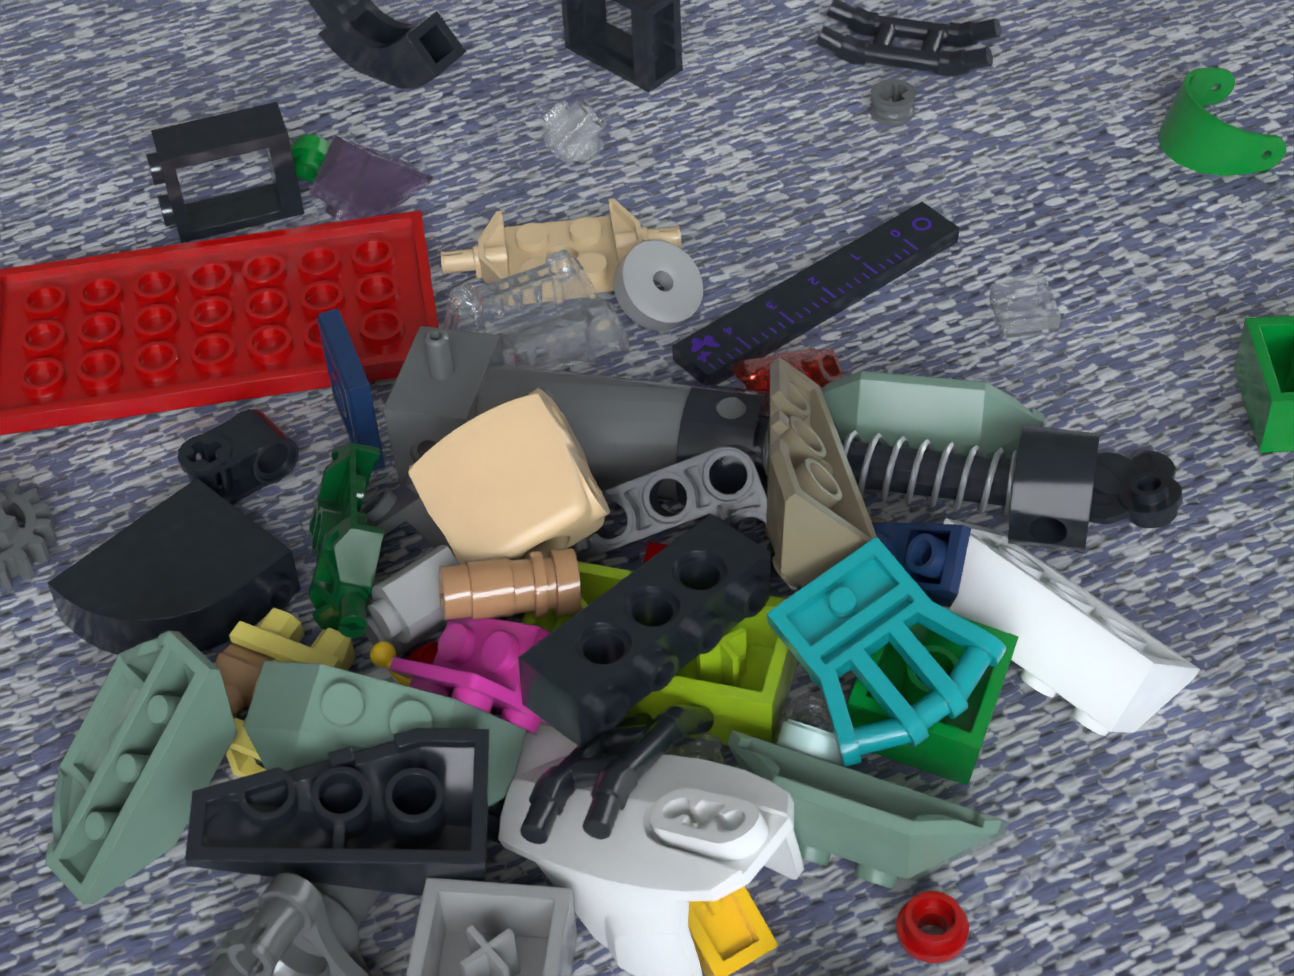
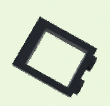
(643, 58)
(217, 139)

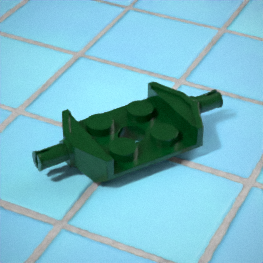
(343, 542)

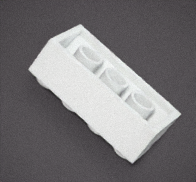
(1068, 636)

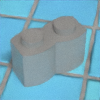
(407, 604)

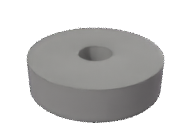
(640, 296)

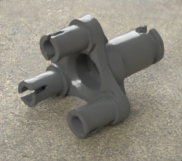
(298, 932)

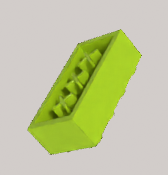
(739, 680)

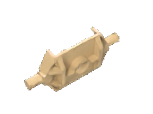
(593, 241)

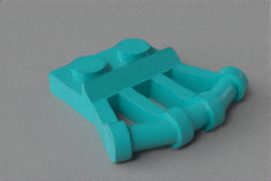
(853, 614)

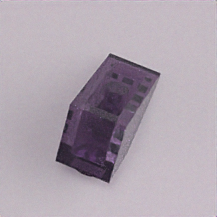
(365, 181)

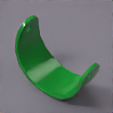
(1205, 142)

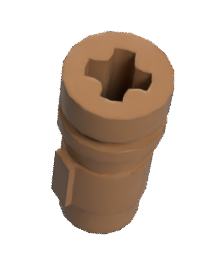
(511, 586)

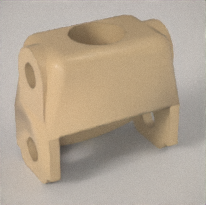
(510, 483)

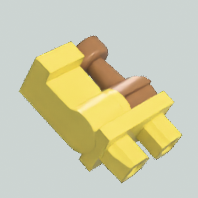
(274, 641)

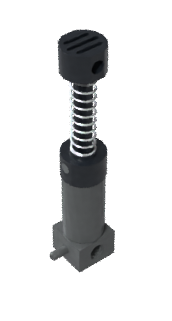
(650, 425)

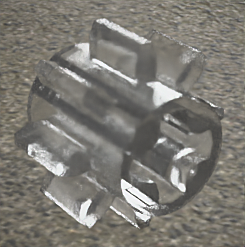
(573, 131)

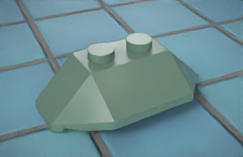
(928, 409)
(318, 709)
(134, 765)
(866, 818)

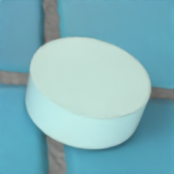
(809, 741)

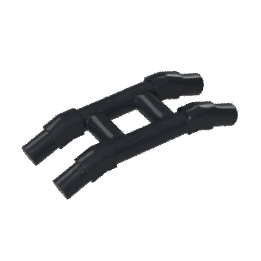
(933, 35)
(611, 765)

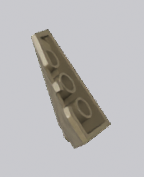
(811, 492)

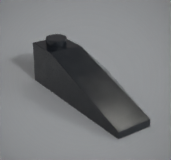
(357, 818)

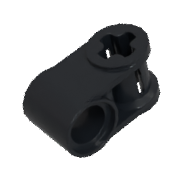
(240, 455)

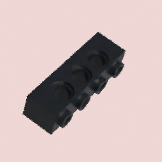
(645, 630)

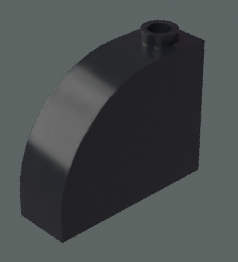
(180, 569)

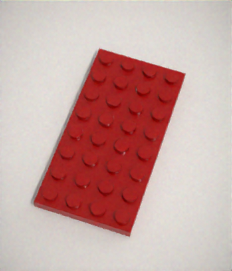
(207, 320)

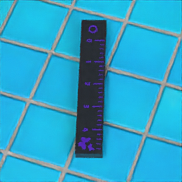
(815, 294)

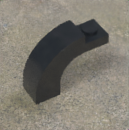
(387, 48)

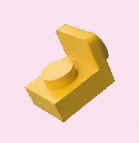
(728, 933)

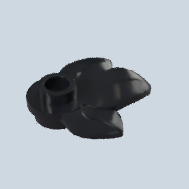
(1138, 485)

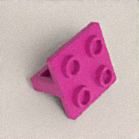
(479, 667)

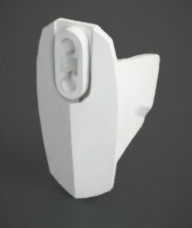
(681, 838)

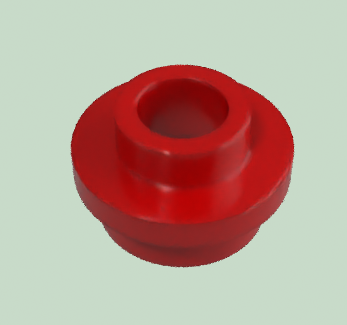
(937, 910)

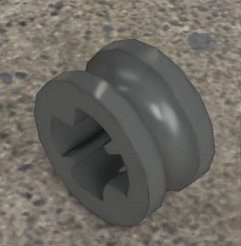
(892, 102)

